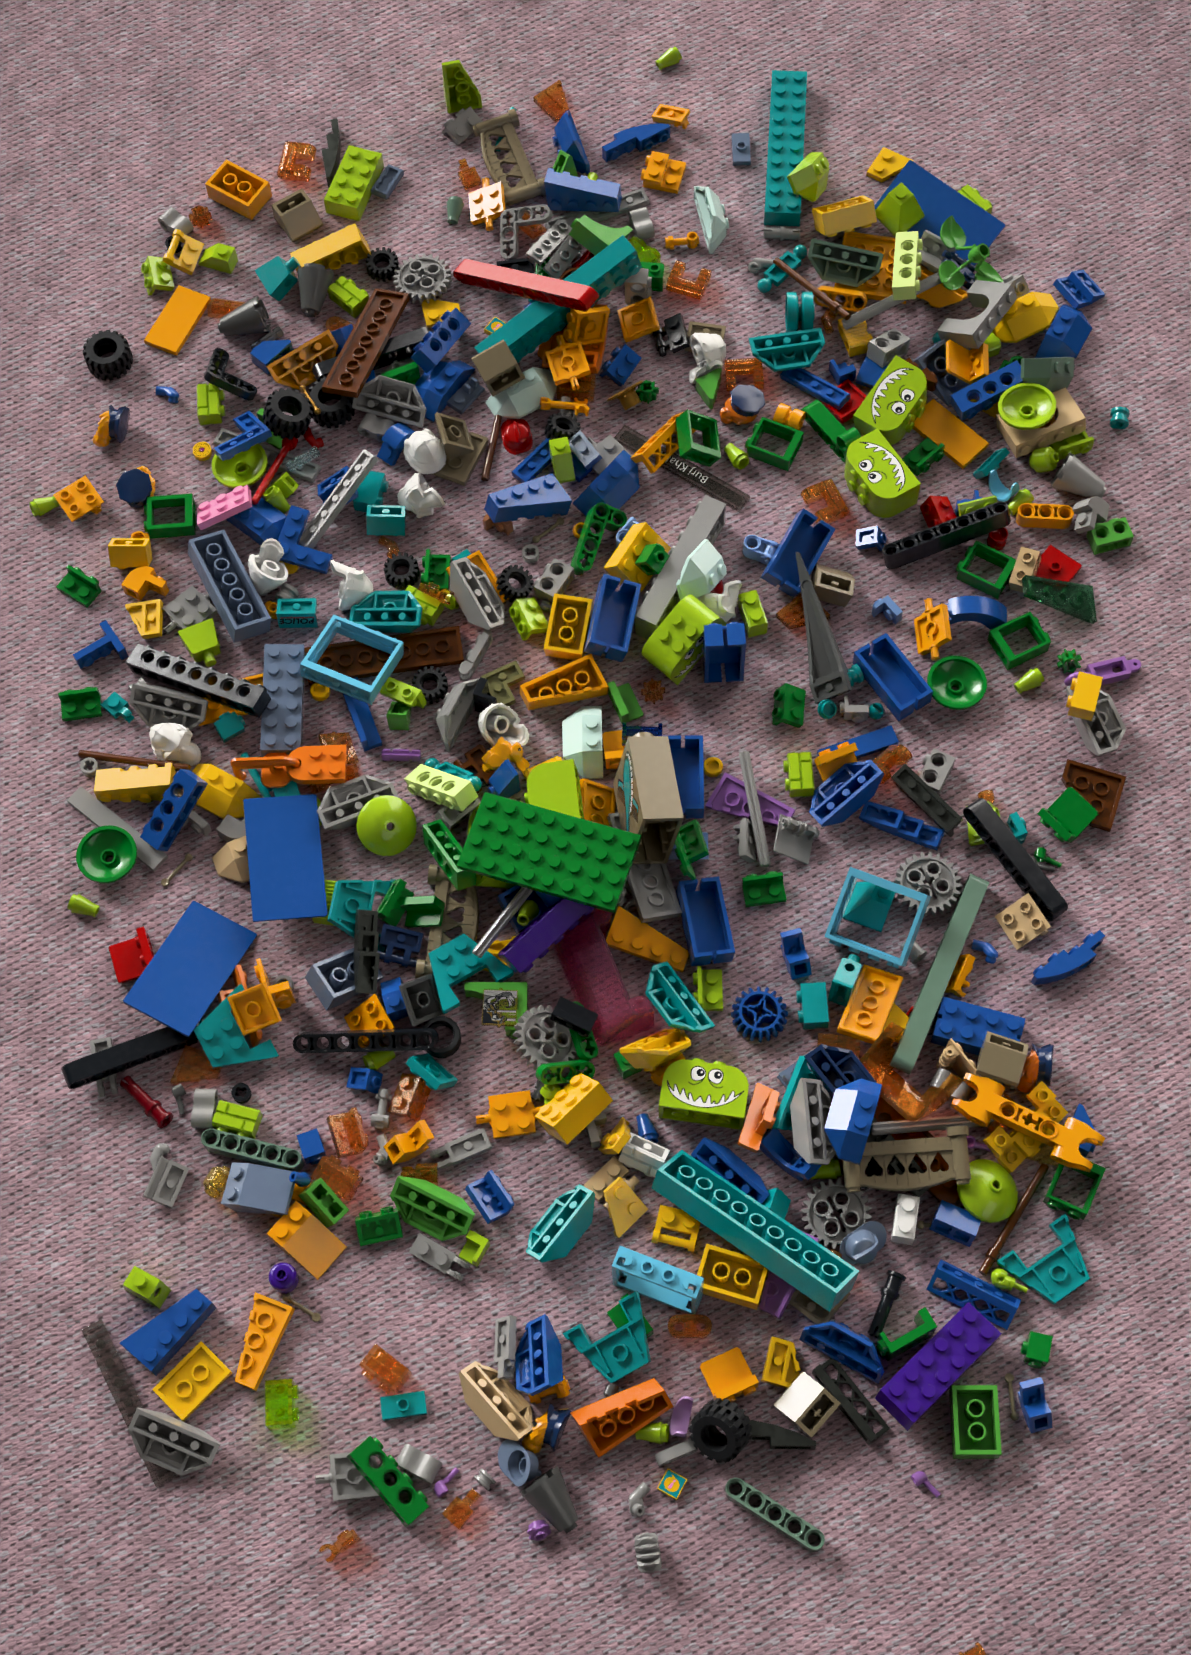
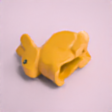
(502, 751)

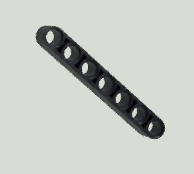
(396, 348)
(946, 535)
(1015, 858)
(356, 1044)
(125, 1056)

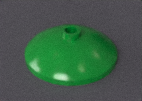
(958, 673)
(99, 846)

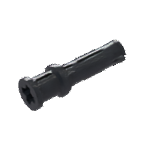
(889, 1293)

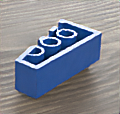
(580, 193)
(528, 499)
(167, 1333)

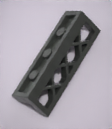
(927, 799)
(846, 1407)

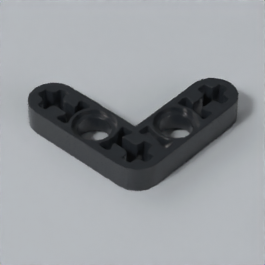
(225, 380)

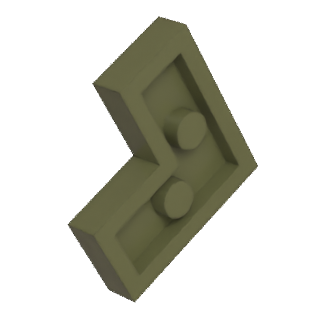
(501, 679)

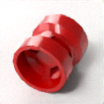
(997, 539)

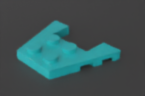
(354, 895)
(456, 962)
(224, 1040)
(1057, 1272)
(620, 1350)

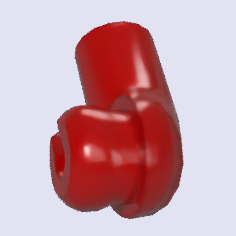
(311, 440)

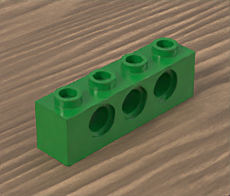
(447, 852)
(375, 1477)

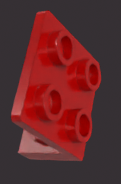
(131, 956)

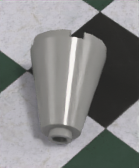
(1078, 479)

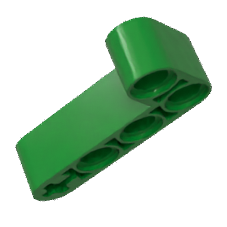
(830, 428)
(593, 540)

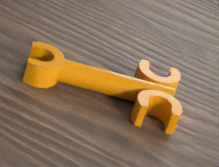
(578, 406)

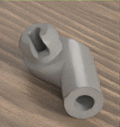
(759, 263)
(568, 412)
(159, 1150)
(636, 1500)

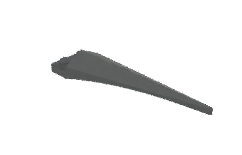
(826, 665)

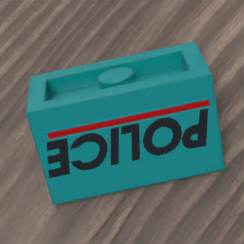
(297, 613)

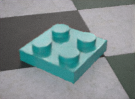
(431, 1071)

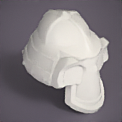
(708, 352)
(424, 452)
(419, 496)
(265, 568)
(353, 587)
(724, 603)
(502, 721)
(173, 742)

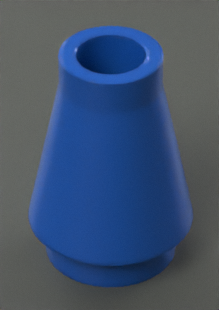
(646, 1128)

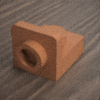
(506, 527)

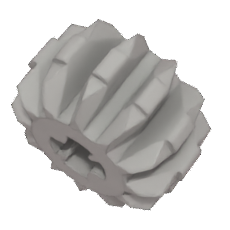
(648, 1552)

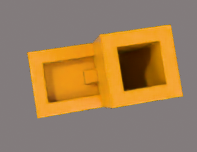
(141, 580)
(410, 1144)

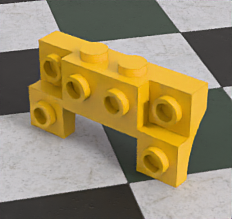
(1014, 1148)

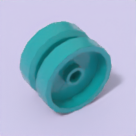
(800, 312)

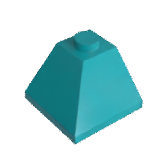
(869, 905)

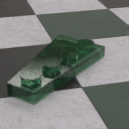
(1063, 596)

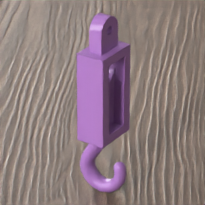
(1104, 670)

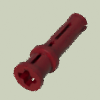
(152, 1107)

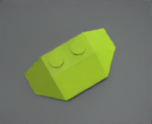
(810, 176)

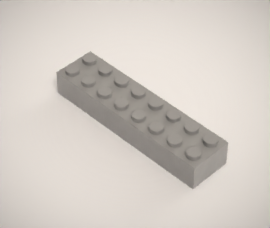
(663, 595)

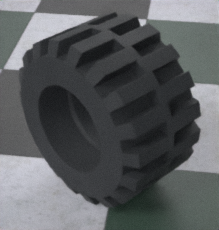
(110, 366)
(290, 402)
(330, 414)
(711, 1440)

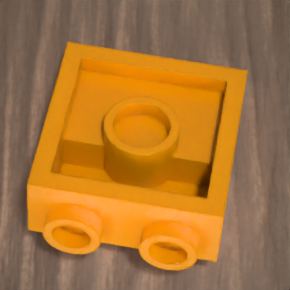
(663, 173)
(587, 326)

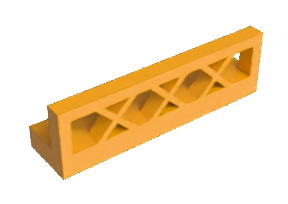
(664, 437)

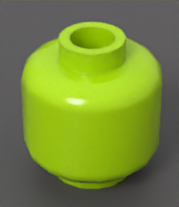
(1044, 459)

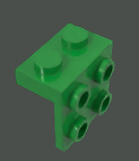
(1068, 815)

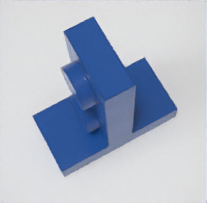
(101, 648)

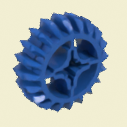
(766, 1017)

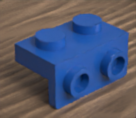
(621, 364)
(490, 1197)

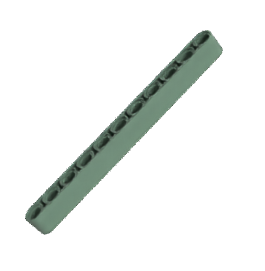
(939, 974)

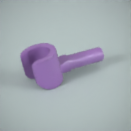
(973, 1144)
(920, 1477)
(440, 1487)

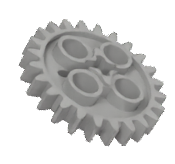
(423, 278)
(944, 877)
(532, 1048)
(818, 1222)

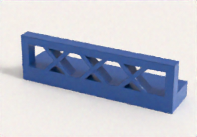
(363, 722)
(975, 1287)

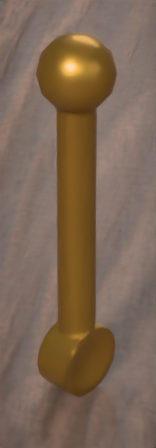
(317, 411)

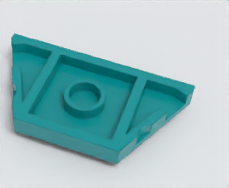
(783, 1116)

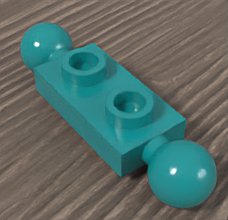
(775, 275)
(456, 771)

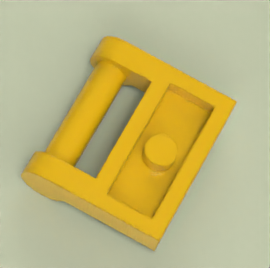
(189, 253)
(677, 1221)

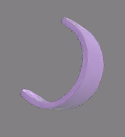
(680, 1417)

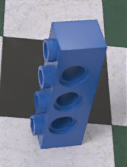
(440, 341)
(994, 382)
(183, 805)

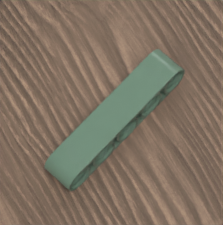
(244, 1144)
(780, 1525)

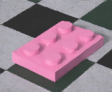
(224, 507)

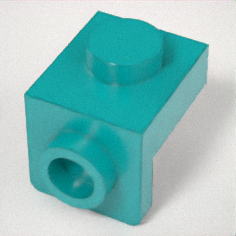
(1017, 827)

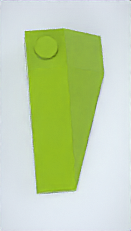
(459, 88)

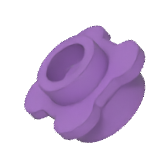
(538, 1530)

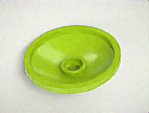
(1027, 406)
(252, 461)
(373, 823)
(985, 1200)

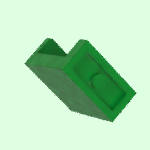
(924, 1330)

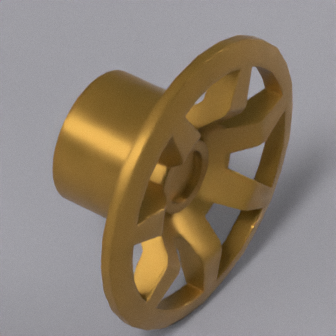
(628, 396)

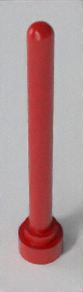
(287, 445)

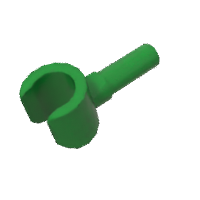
(1040, 855)

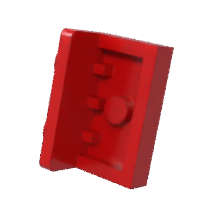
(937, 510)

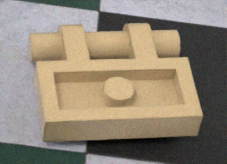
(606, 1176)

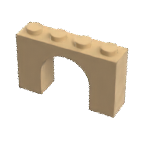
(1069, 422)

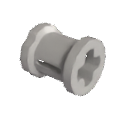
(916, 953)

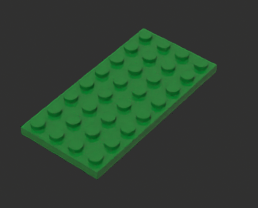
(549, 852)

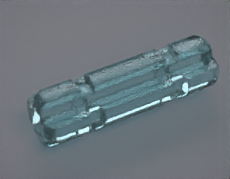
(302, 459)

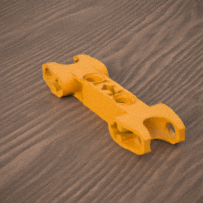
(1064, 1140)

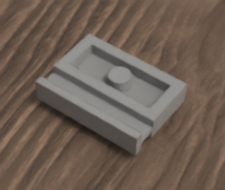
(165, 1182)

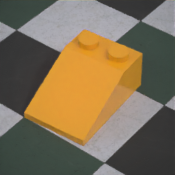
(306, 1240)

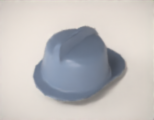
(863, 1243)
(518, 1463)

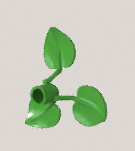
(951, 277)

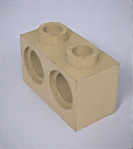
(1026, 564)

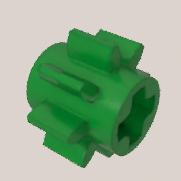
(647, 391)
(1067, 656)

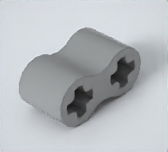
(173, 220)
(641, 223)
(374, 427)
(962, 1092)
(204, 1108)
(418, 1463)

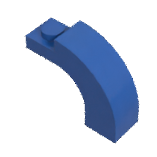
(977, 609)
(785, 1156)

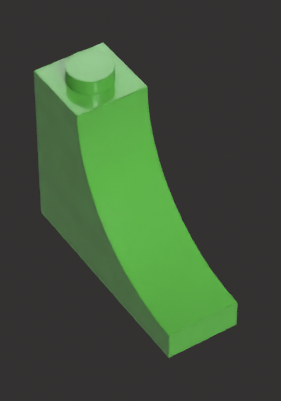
(594, 235)
(476, 989)

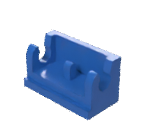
(955, 1223)

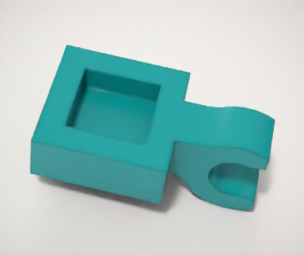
(117, 706)

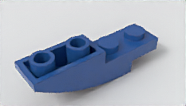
(639, 137)
(1067, 964)

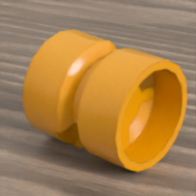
(789, 417)

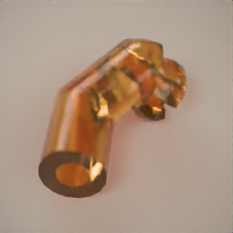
(391, 546)

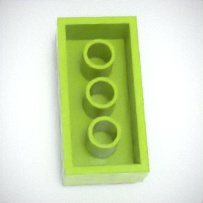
(353, 183)

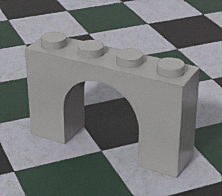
(972, 332)

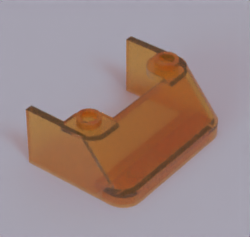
(895, 1089)

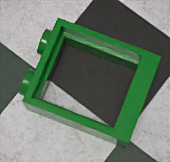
(781, 431)
(703, 454)
(187, 528)
(992, 556)
(1002, 649)
(1073, 1211)

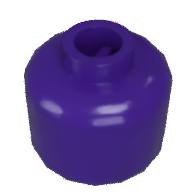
(289, 1276)

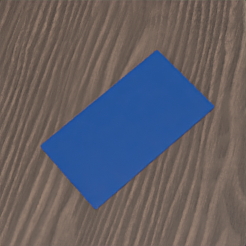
(940, 202)
(285, 858)
(190, 968)

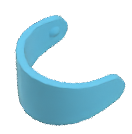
(999, 490)

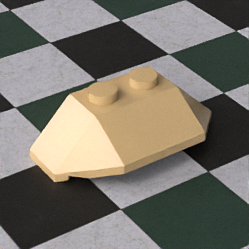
(232, 861)
(496, 1402)

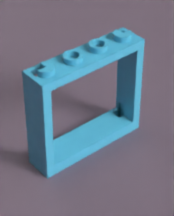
(341, 682)
(857, 947)
(657, 1280)

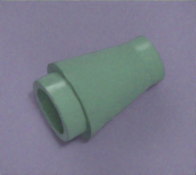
(454, 209)

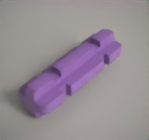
(401, 755)

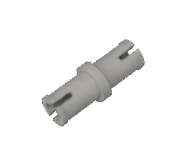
(781, 233)

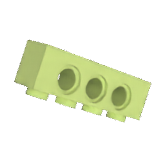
(906, 268)
(441, 787)

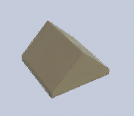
(453, 435)

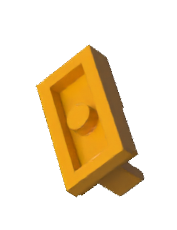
(671, 115)
(962, 969)

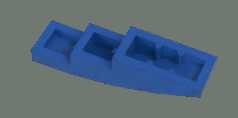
(900, 825)

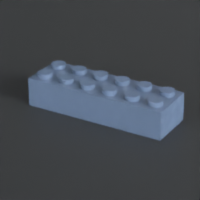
(229, 586)
(284, 714)

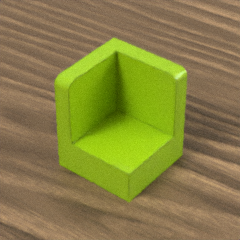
(286, 484)
(474, 1248)

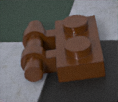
(474, 761)

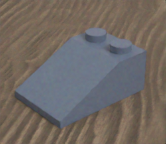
(935, 360)
(334, 979)
(258, 1189)

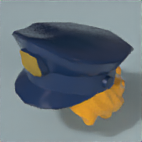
(112, 425)
(136, 486)
(548, 1429)

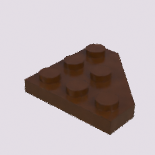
(1098, 787)

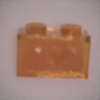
(410, 1097)
(347, 1133)

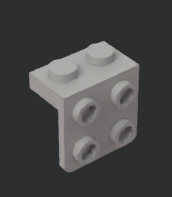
(932, 251)

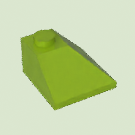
(899, 210)

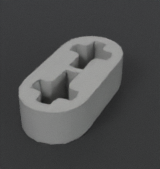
(675, 1452)

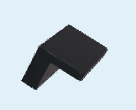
(482, 696)
(574, 1016)

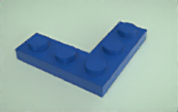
(253, 432)
(541, 458)
(298, 554)

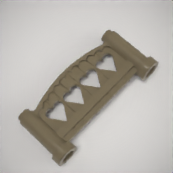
(504, 127)
(469, 926)
(951, 1148)

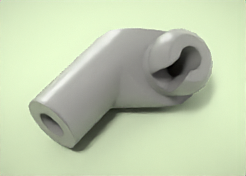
(381, 1156)

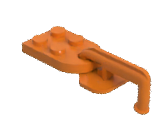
(303, 765)

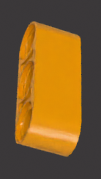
(849, 295)
(1035, 516)

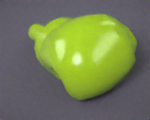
(549, 1092)
(1002, 1280)

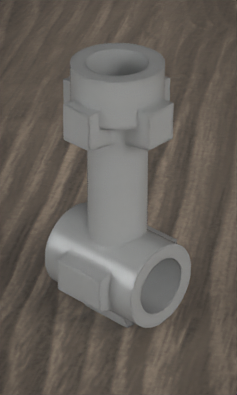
(380, 1119)

